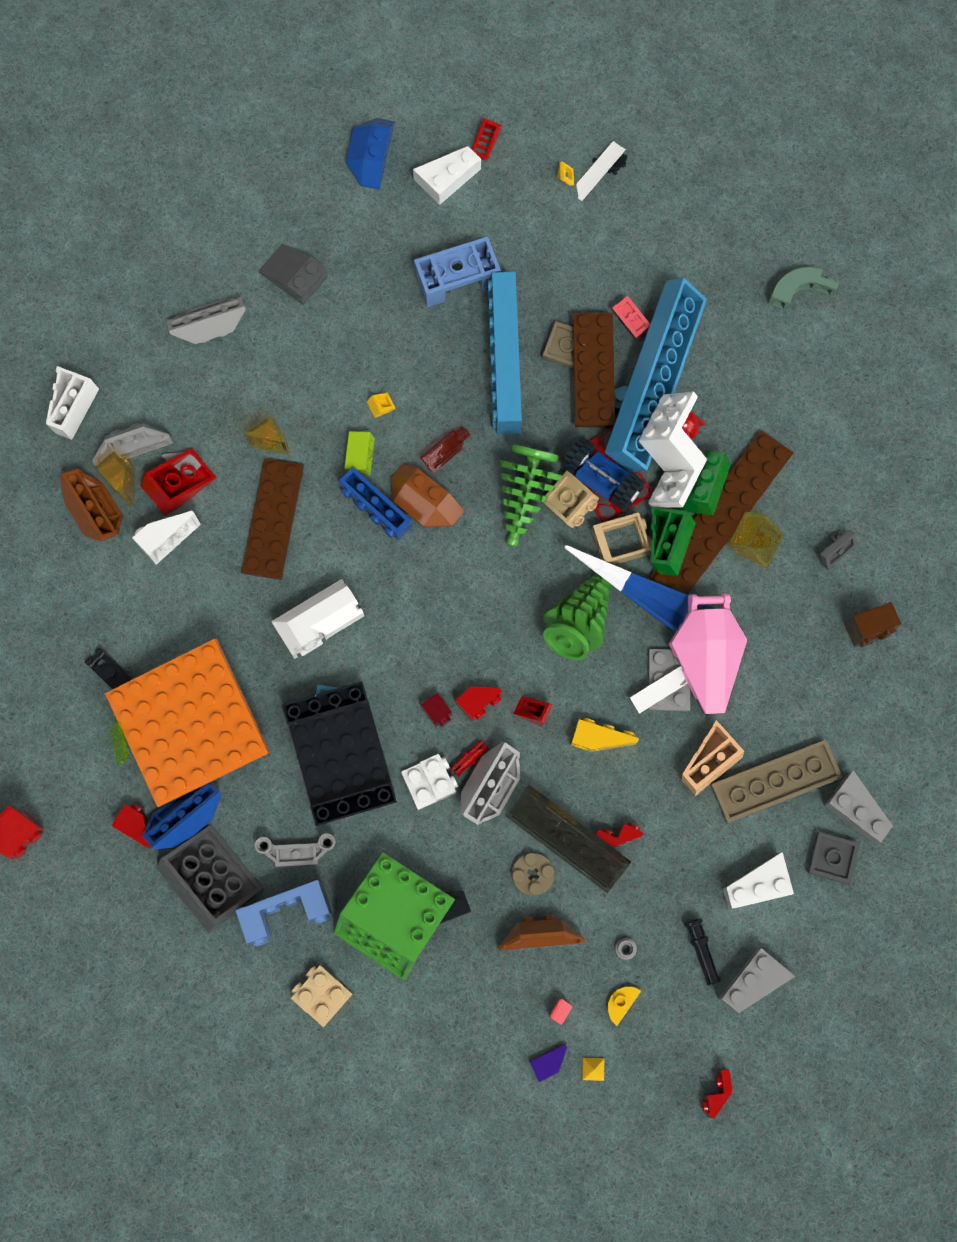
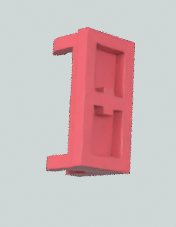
(632, 317)

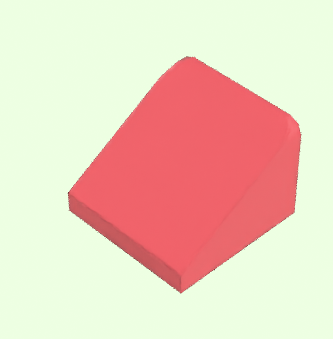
(560, 1011)

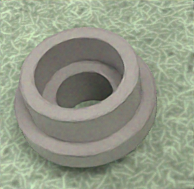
(633, 949)

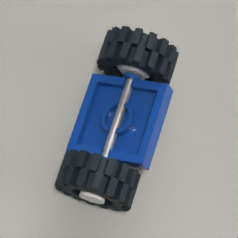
(602, 474)

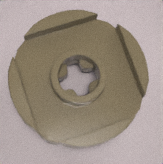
(535, 886)

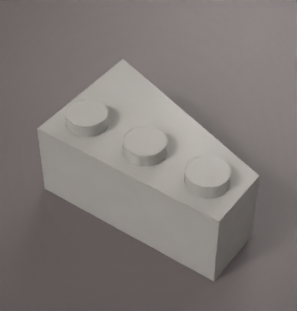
(859, 809)
(754, 981)

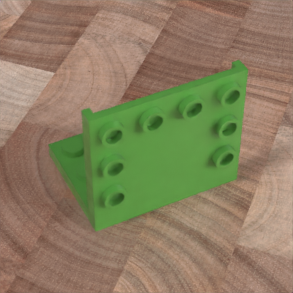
(392, 916)

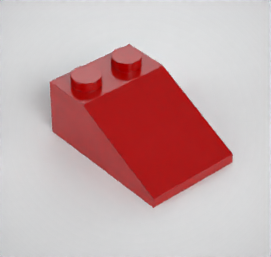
(171, 487)
(17, 831)

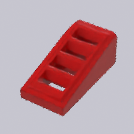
(491, 126)

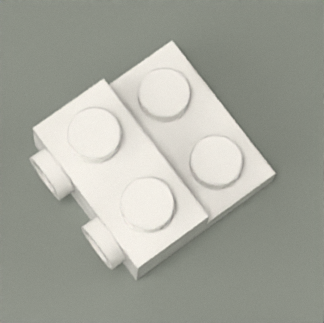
(429, 781)

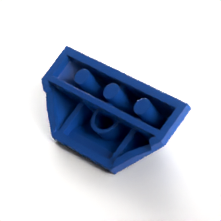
(369, 151)
(182, 817)

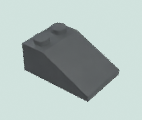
(294, 273)

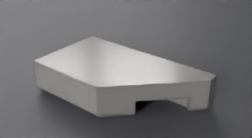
(188, 460)

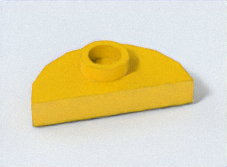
(620, 1003)

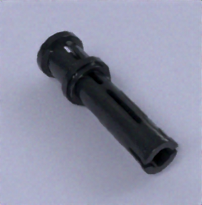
(700, 941)

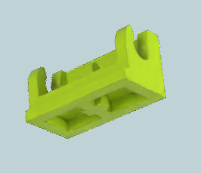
(360, 452)

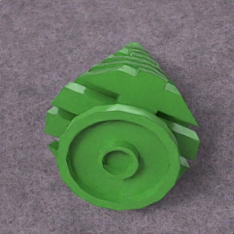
(524, 493)
(578, 620)

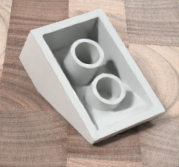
(162, 536)

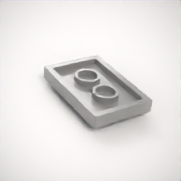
(660, 664)

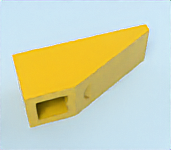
(595, 737)

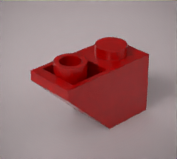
(475, 701)

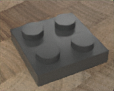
(833, 858)

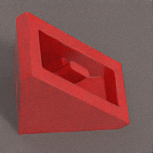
(533, 710)

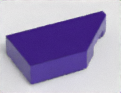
(549, 1063)

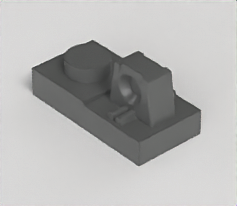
(841, 546)

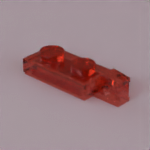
(445, 449)

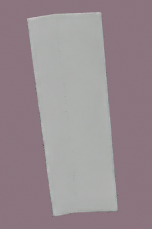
(599, 169)
(658, 690)

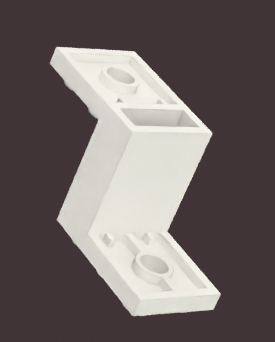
(672, 450)

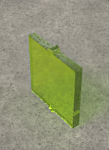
(118, 743)

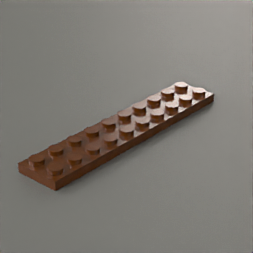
(739, 494)

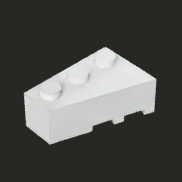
(448, 173)
(70, 402)

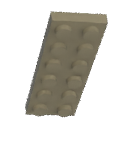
(776, 781)

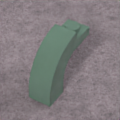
(799, 280)

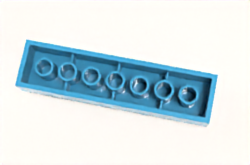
(504, 353)

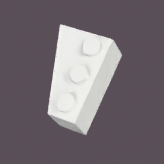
(761, 884)

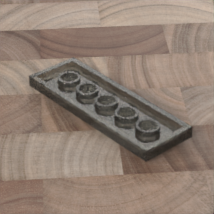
(568, 839)

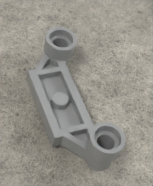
(295, 853)

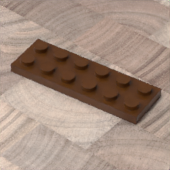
(593, 370)
(272, 519)

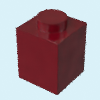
(437, 710)

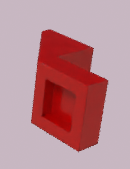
(627, 833)
(715, 1101)

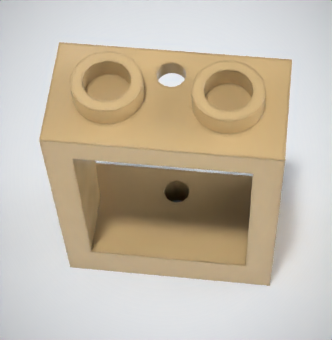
(602, 546)

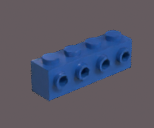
(376, 504)

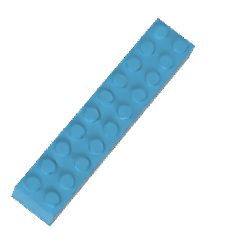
(656, 370)

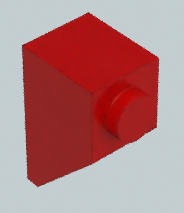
(132, 823)

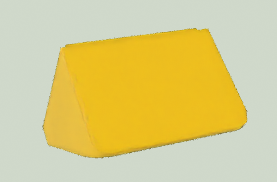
(380, 404)

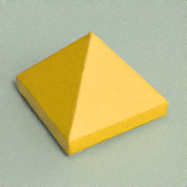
(563, 168)
(593, 1069)

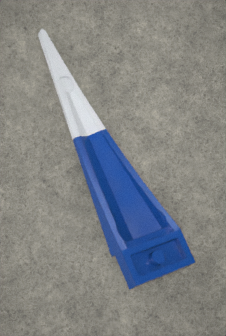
(658, 600)

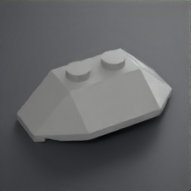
(207, 321)
(132, 442)
(491, 784)

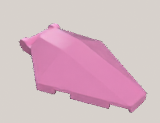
(709, 651)

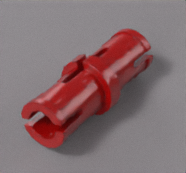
(469, 758)

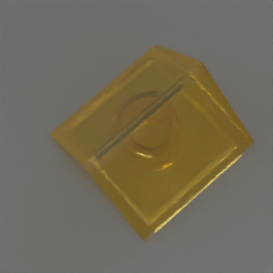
(267, 437)

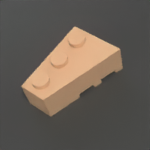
(712, 759)

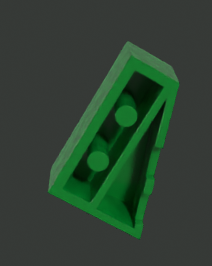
(709, 484)
(670, 539)

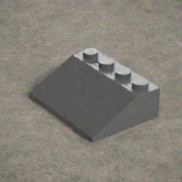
(208, 878)

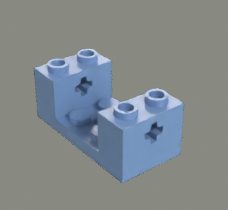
(437, 275)
(254, 920)

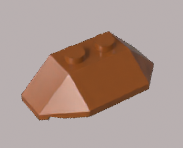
(423, 498)
(90, 505)
(540, 934)

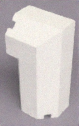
(318, 618)

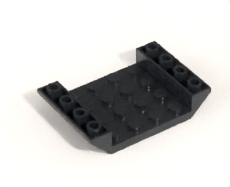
(339, 753)

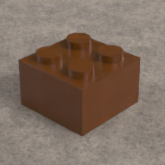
(872, 624)

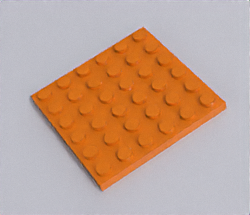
(187, 722)

